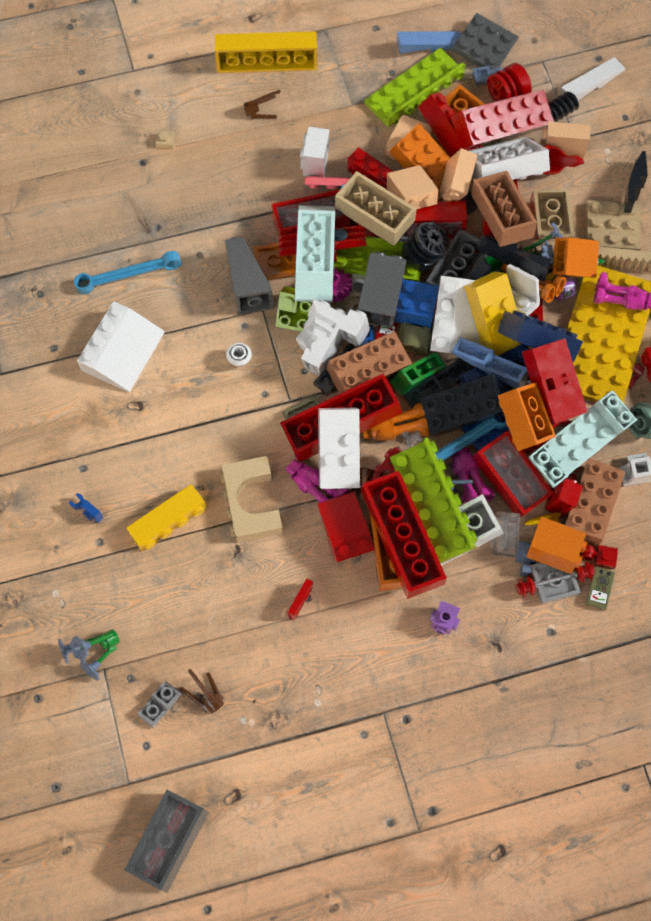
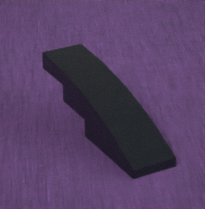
(636, 182)

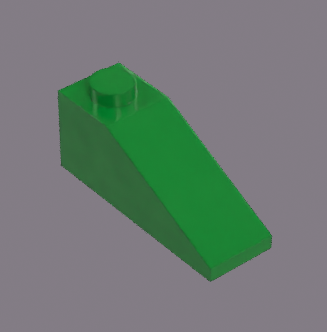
(417, 372)

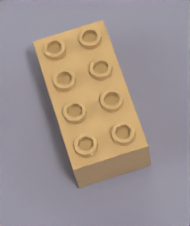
(375, 208)

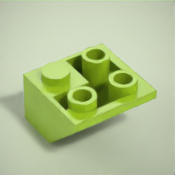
(291, 313)

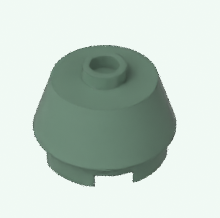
(642, 425)

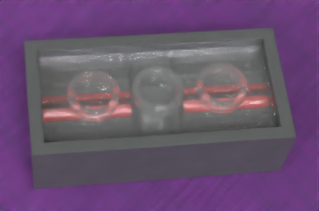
(166, 841)

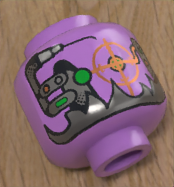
(568, 291)

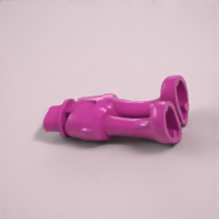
(633, 296)
(462, 466)
(307, 480)

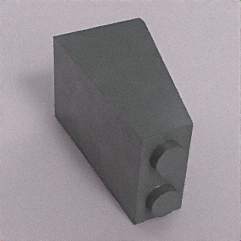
(248, 281)
(382, 288)

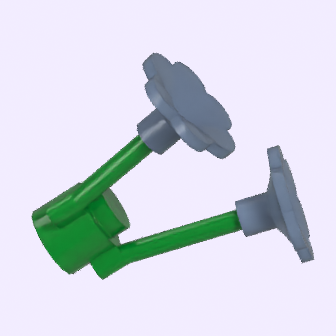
(80, 650)

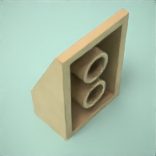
(552, 207)

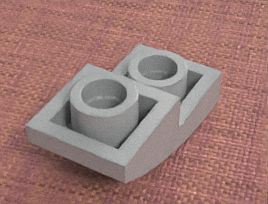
(159, 704)

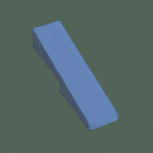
(424, 40)
(485, 360)

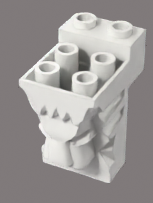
(326, 331)

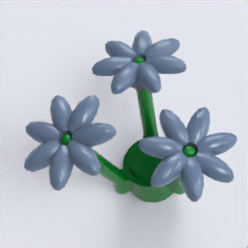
(546, 252)

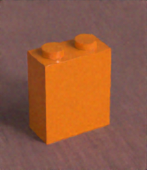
(575, 257)
(557, 545)

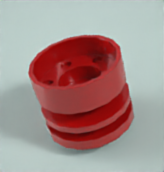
(509, 82)

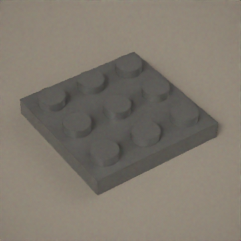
(485, 42)

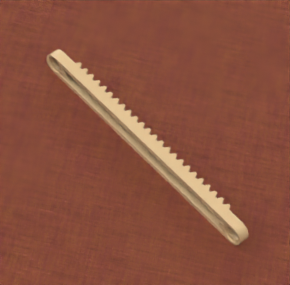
(611, 256)

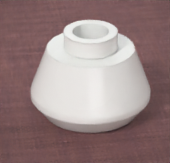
(238, 354)

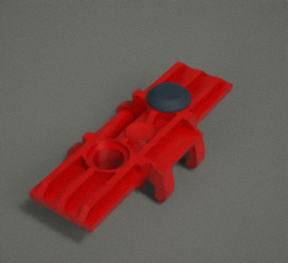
(343, 238)

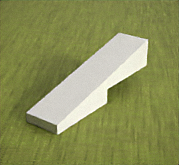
(594, 79)

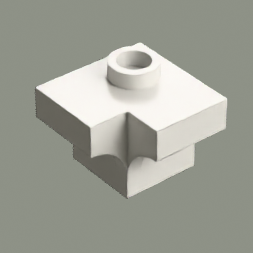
(637, 470)

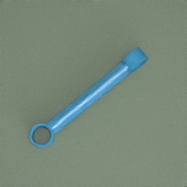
(169, 261)
(469, 437)

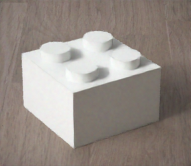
(315, 152)

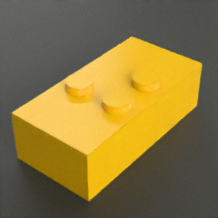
(488, 301)

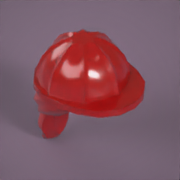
(559, 160)

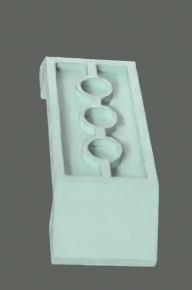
(315, 253)
(582, 438)

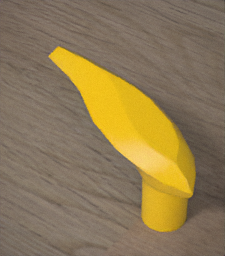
(553, 516)

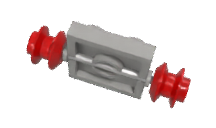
(553, 583)

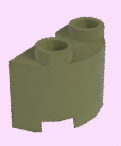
(415, 338)

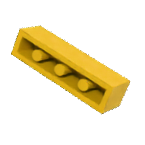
(166, 518)

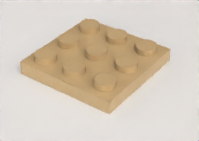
(612, 226)

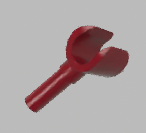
(638, 371)

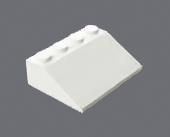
(518, 157)
(452, 316)
(120, 347)

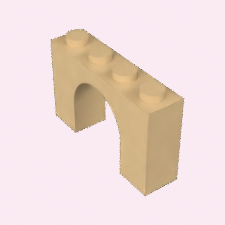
(248, 525)

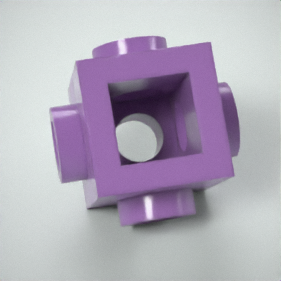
(447, 612)

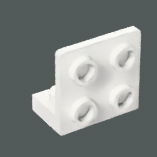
(524, 289)

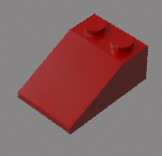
(345, 527)

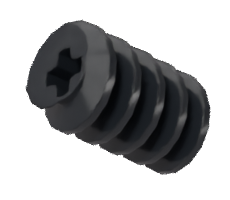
(563, 105)

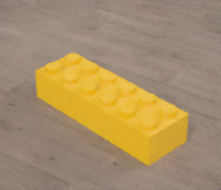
(266, 52)

